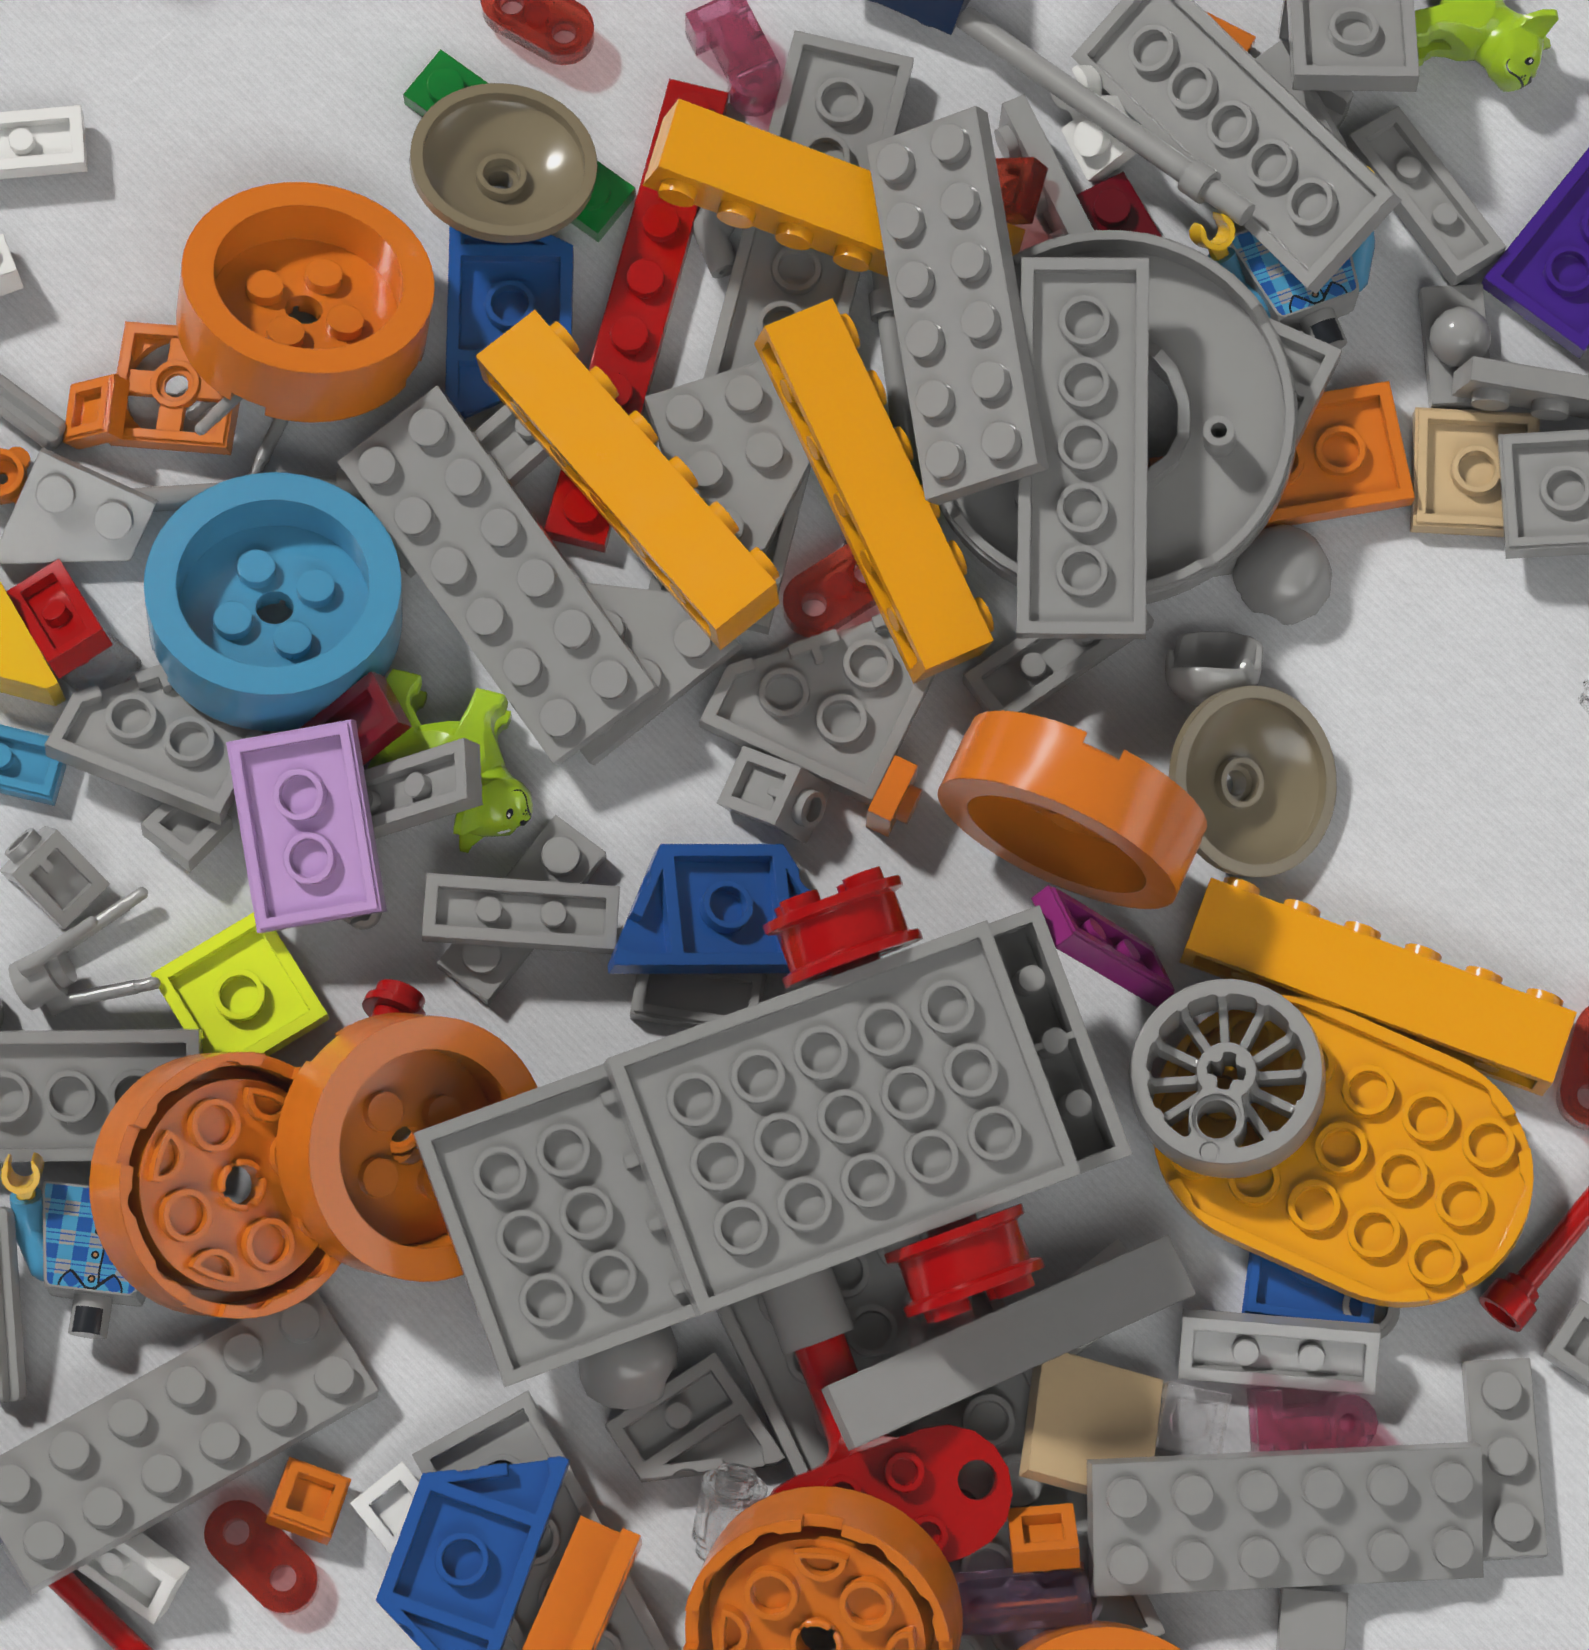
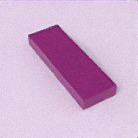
(1104, 946)

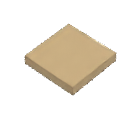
(1458, 469)
(1085, 1413)

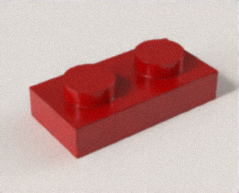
(59, 618)

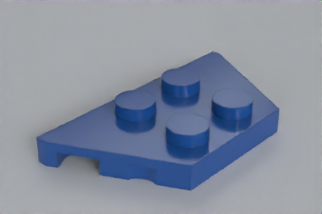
(490, 293)
(707, 911)
(469, 1552)

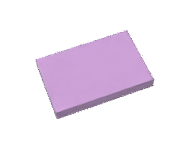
(306, 826)

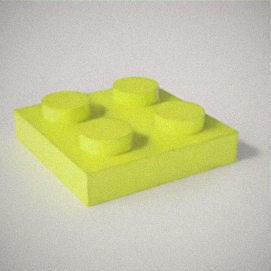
(241, 992)

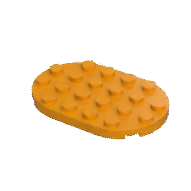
(1398, 1189)

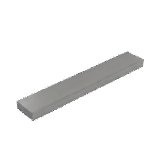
(1007, 1342)

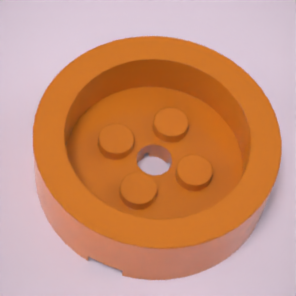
(332, 259)
(1072, 810)
(341, 1126)
(163, 1182)
(826, 1564)

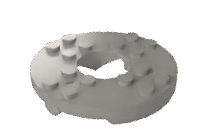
(1232, 419)

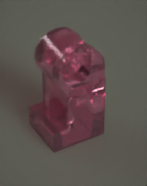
(741, 51)
(1332, 1422)

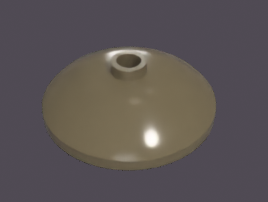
(507, 140)
(1278, 774)

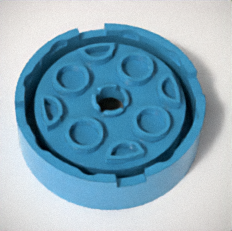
(248, 549)

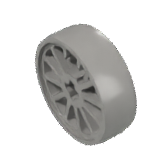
(1225, 1155)

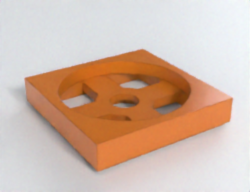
(138, 342)

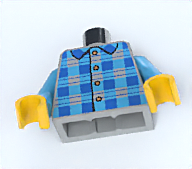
(1279, 290)
(65, 1250)

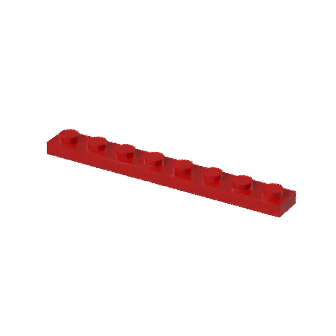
(635, 317)

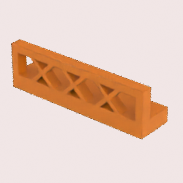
(584, 1588)

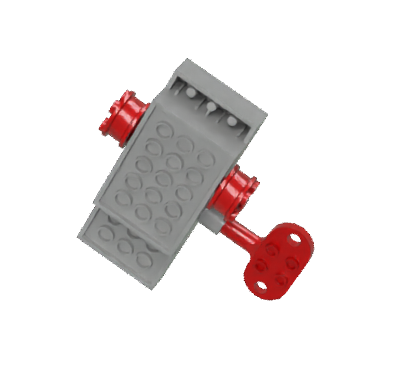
(789, 1147)

